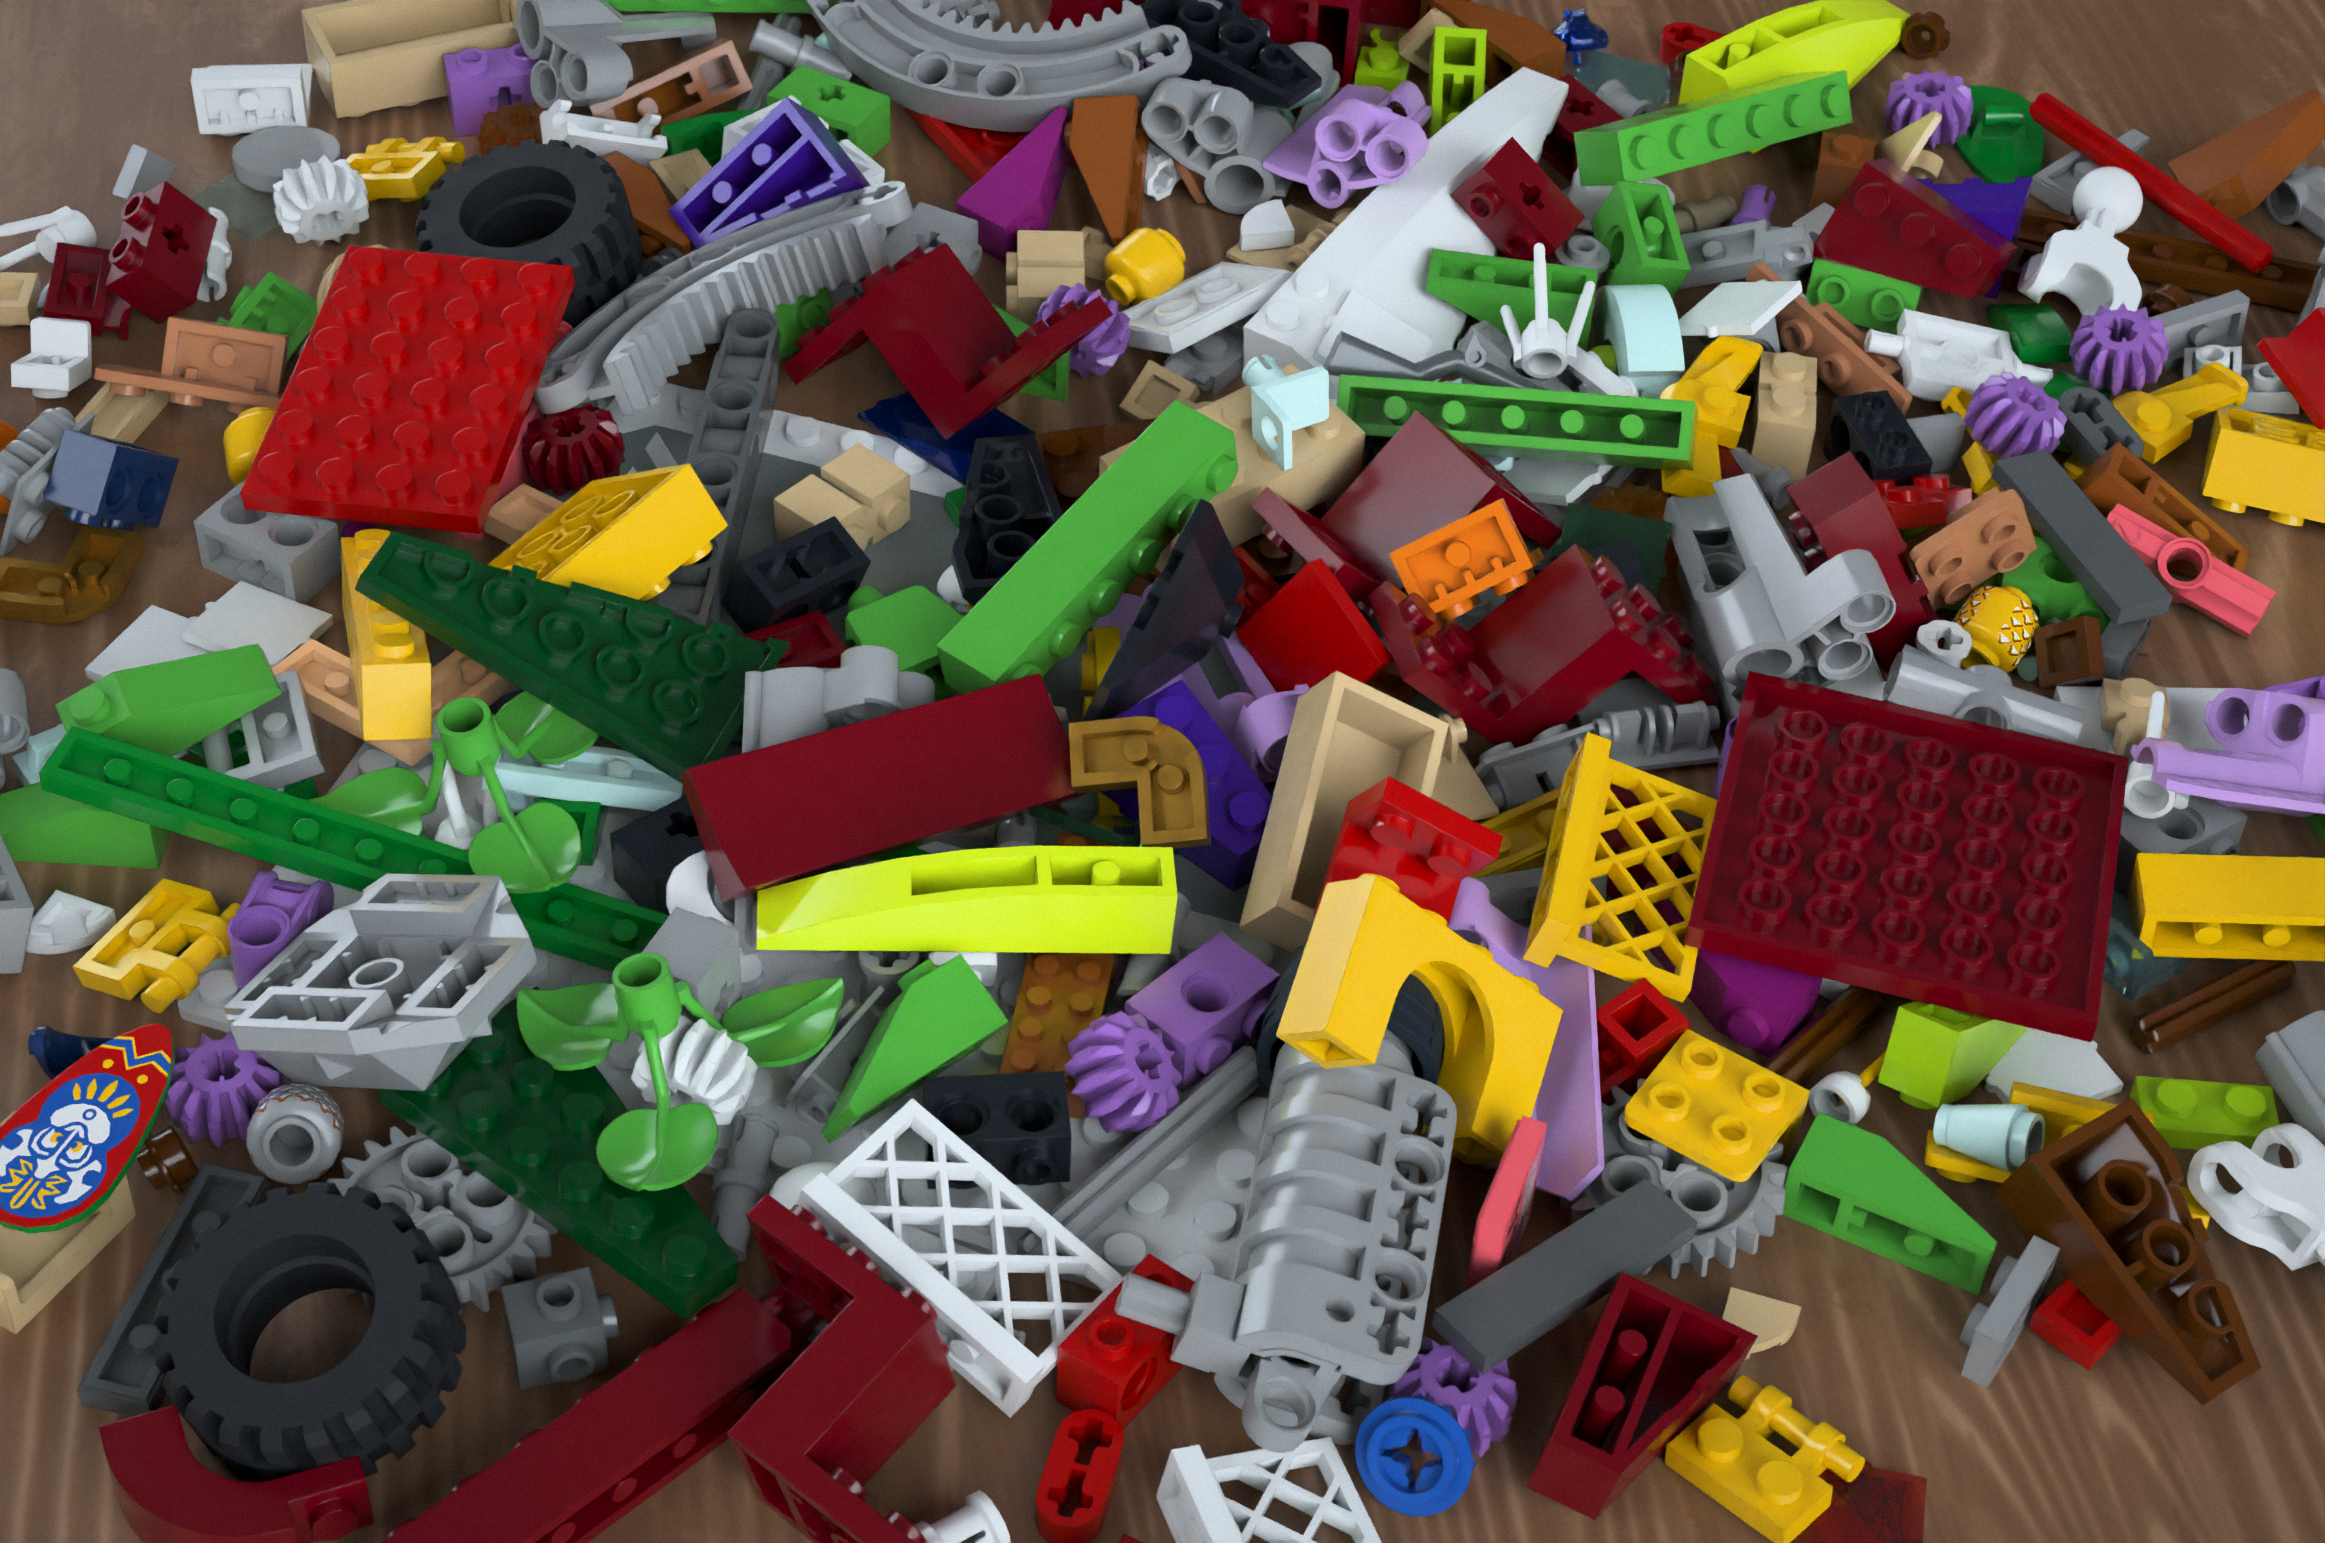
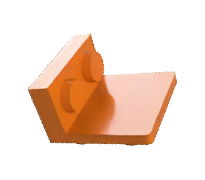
(1466, 559)

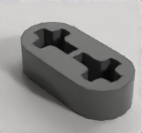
(2092, 436)
(2122, 645)

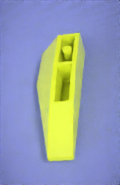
(1793, 41)
(982, 903)

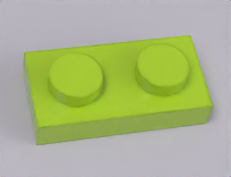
(2205, 1112)

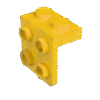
(1717, 1107)

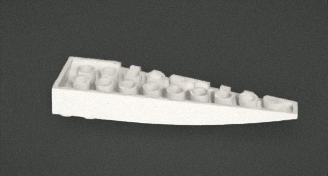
(1391, 234)

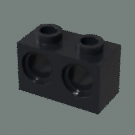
(1877, 437)
(796, 577)
(1009, 1120)

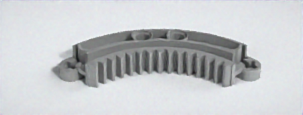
(1002, 76)
(674, 312)

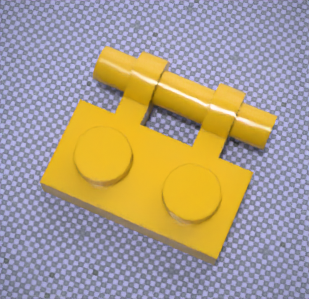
(404, 168)
(146, 943)
(1750, 1474)

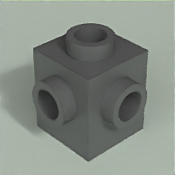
(558, 1327)

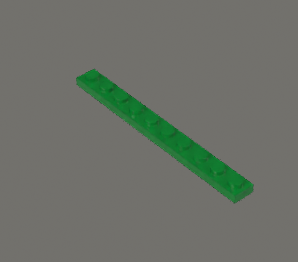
(321, 840)

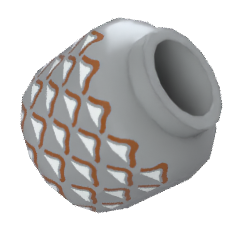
(295, 1133)

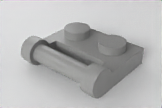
(277, 739)

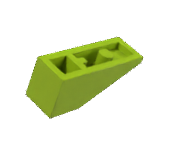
(1455, 73)
(1942, 1053)

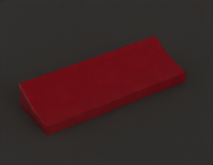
(879, 786)

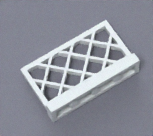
(978, 1345)
(1202, 1514)

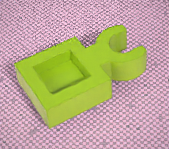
(1381, 63)

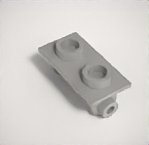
(1513, 772)
(826, 1073)

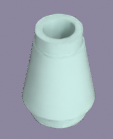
(1991, 1132)

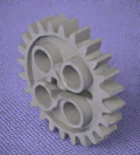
(1726, 1210)
(469, 1220)

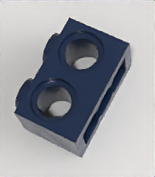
(110, 481)

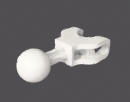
(2088, 261)
(2277, 1205)

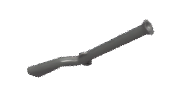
(1359, 358)

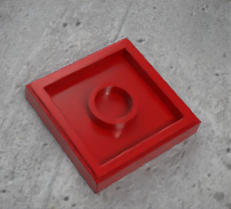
(1312, 632)

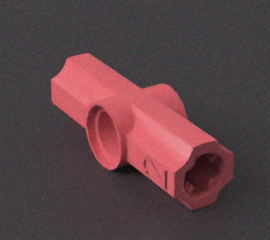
(2216, 592)

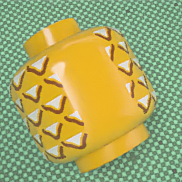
(1999, 626)

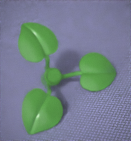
(526, 850)
(668, 1145)

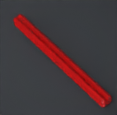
(2155, 184)

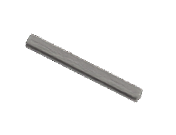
(1153, 1149)

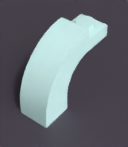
(1644, 334)

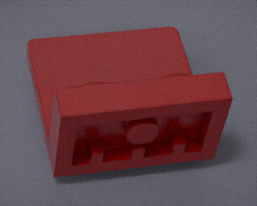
(1411, 842)

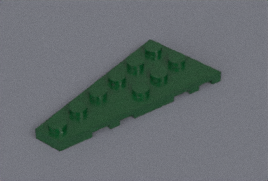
(593, 654)
(538, 1142)

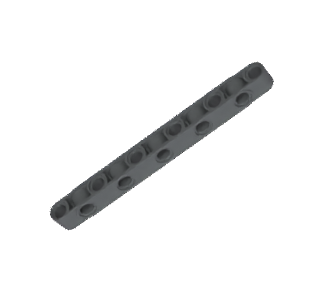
(728, 456)

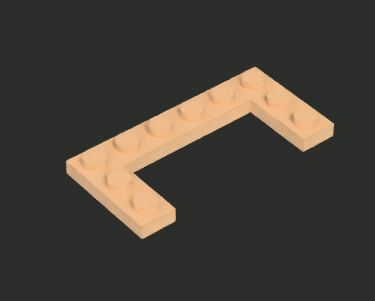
(330, 676)

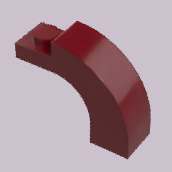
(181, 1501)

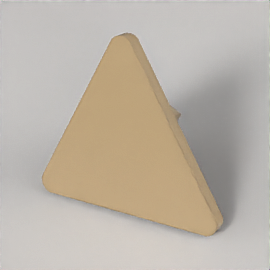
(1906, 147)

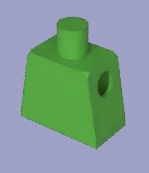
(906, 623)

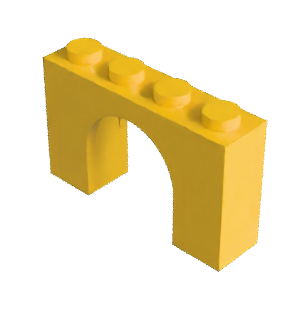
(1492, 1020)

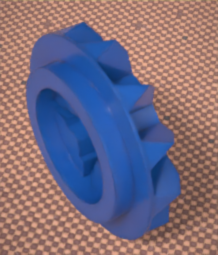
(1391, 1474)

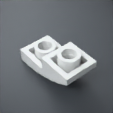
(2265, 389)

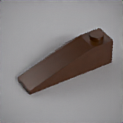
(2133, 1247)

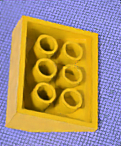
(2265, 466)
(622, 533)

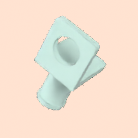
(1284, 404)

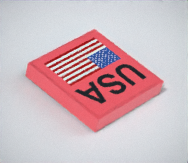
(1507, 1202)

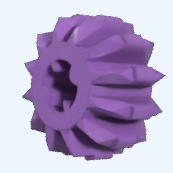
(1924, 93)
(1101, 347)
(2119, 349)
(2014, 416)
(1123, 1072)
(218, 1089)
(1476, 1399)

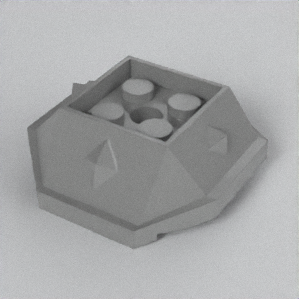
(387, 984)

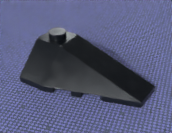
(1235, 51)
(1003, 511)
(1179, 617)

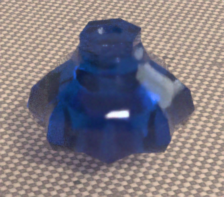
(1580, 34)

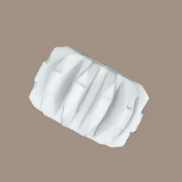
(321, 201)
(700, 1068)

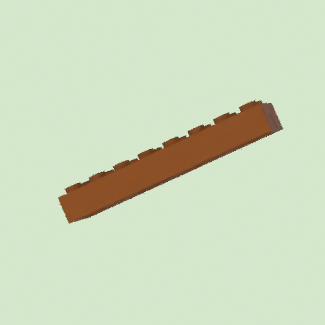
(1056, 1002)

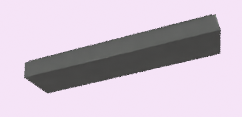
(2083, 538)
(1563, 1275)
(125, 1370)

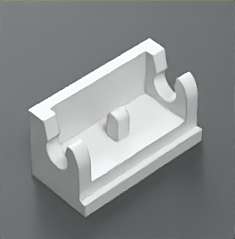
(604, 135)

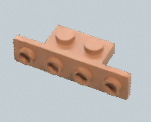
(1836, 345)
(210, 363)

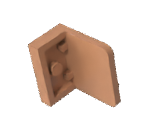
(1973, 546)

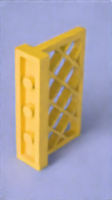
(1570, 866)

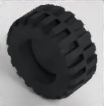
(537, 194)
(261, 1266)

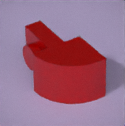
(1635, 1036)

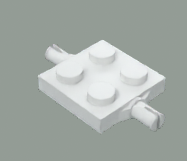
(1949, 353)

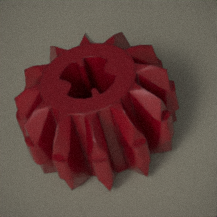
(573, 449)

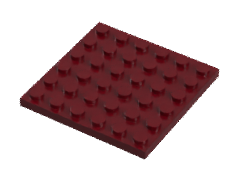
(1914, 856)

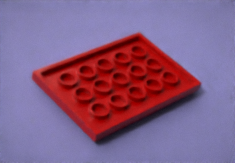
(410, 390)

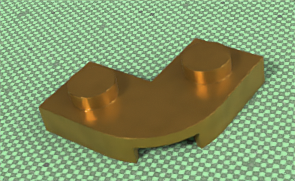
(80, 586)
(1156, 761)

